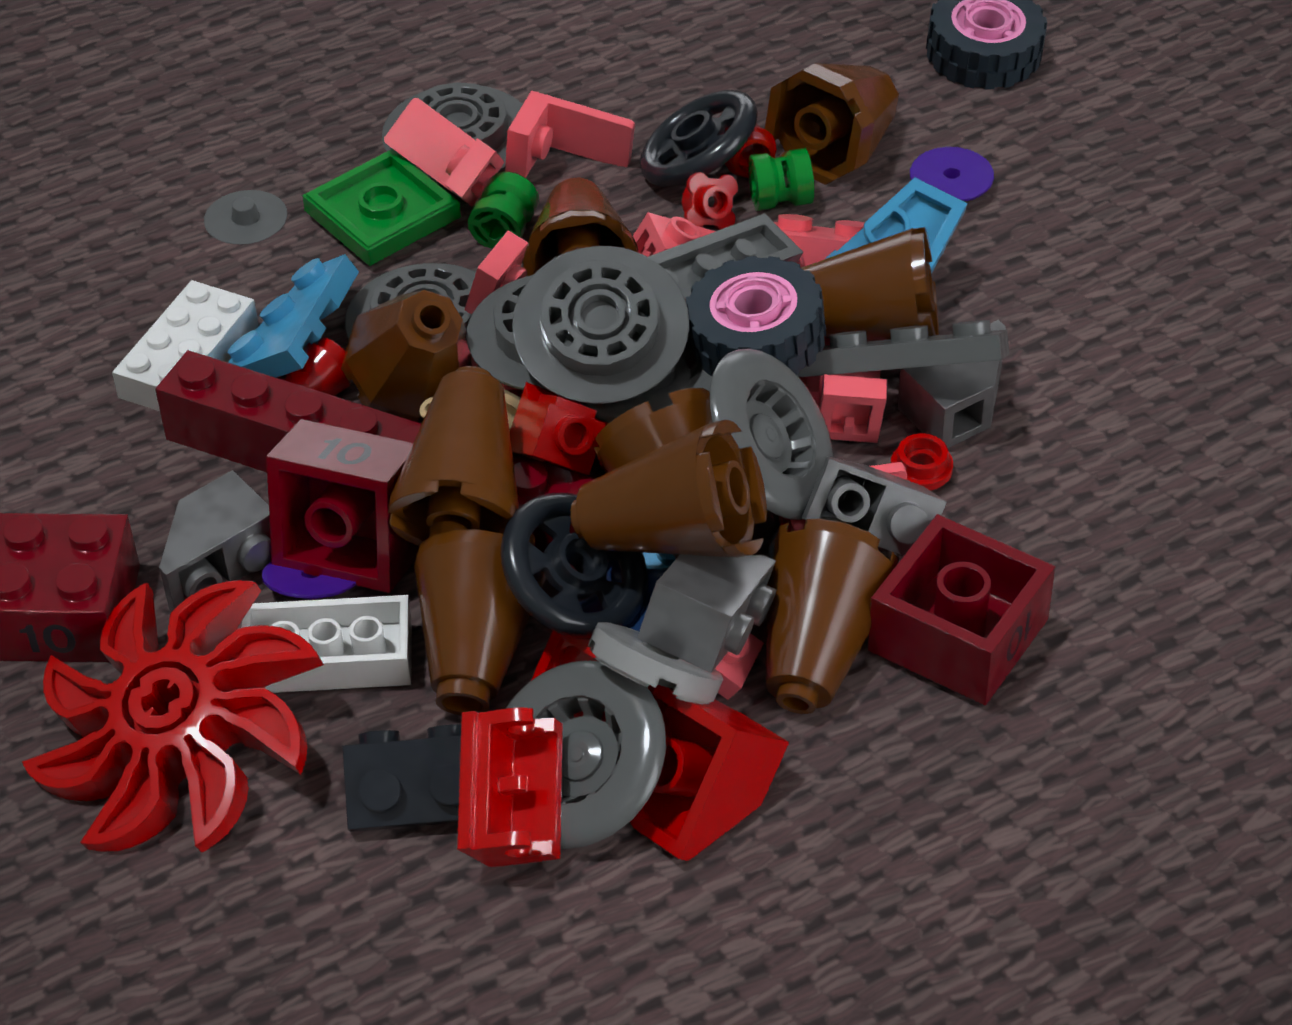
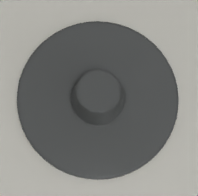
(245, 217)

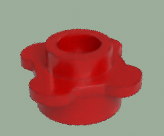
(696, 198)

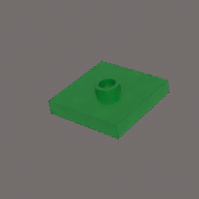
(381, 206)

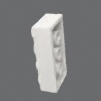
(196, 321)
(357, 639)

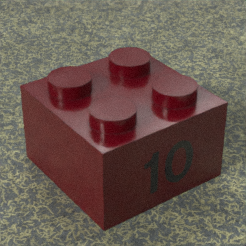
(332, 505)
(62, 583)
(960, 608)

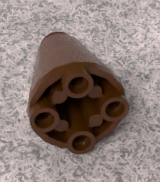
(467, 615)

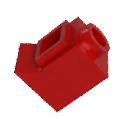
(555, 430)

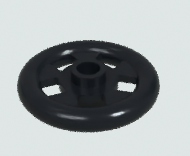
(698, 137)
(563, 612)

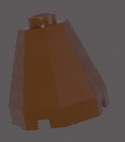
(833, 114)
(404, 352)

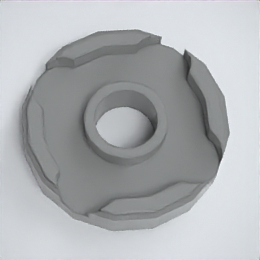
(648, 665)

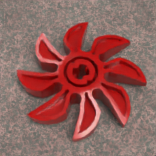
(174, 716)

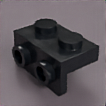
(404, 780)

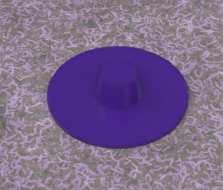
(954, 171)
(301, 585)

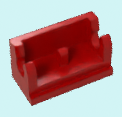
(510, 787)

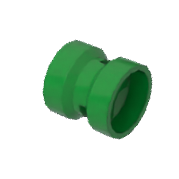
(781, 179)
(504, 205)

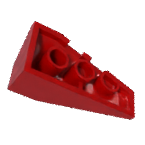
(712, 765)

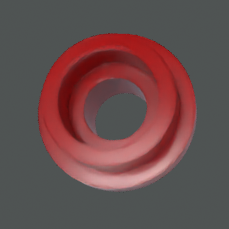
(925, 460)

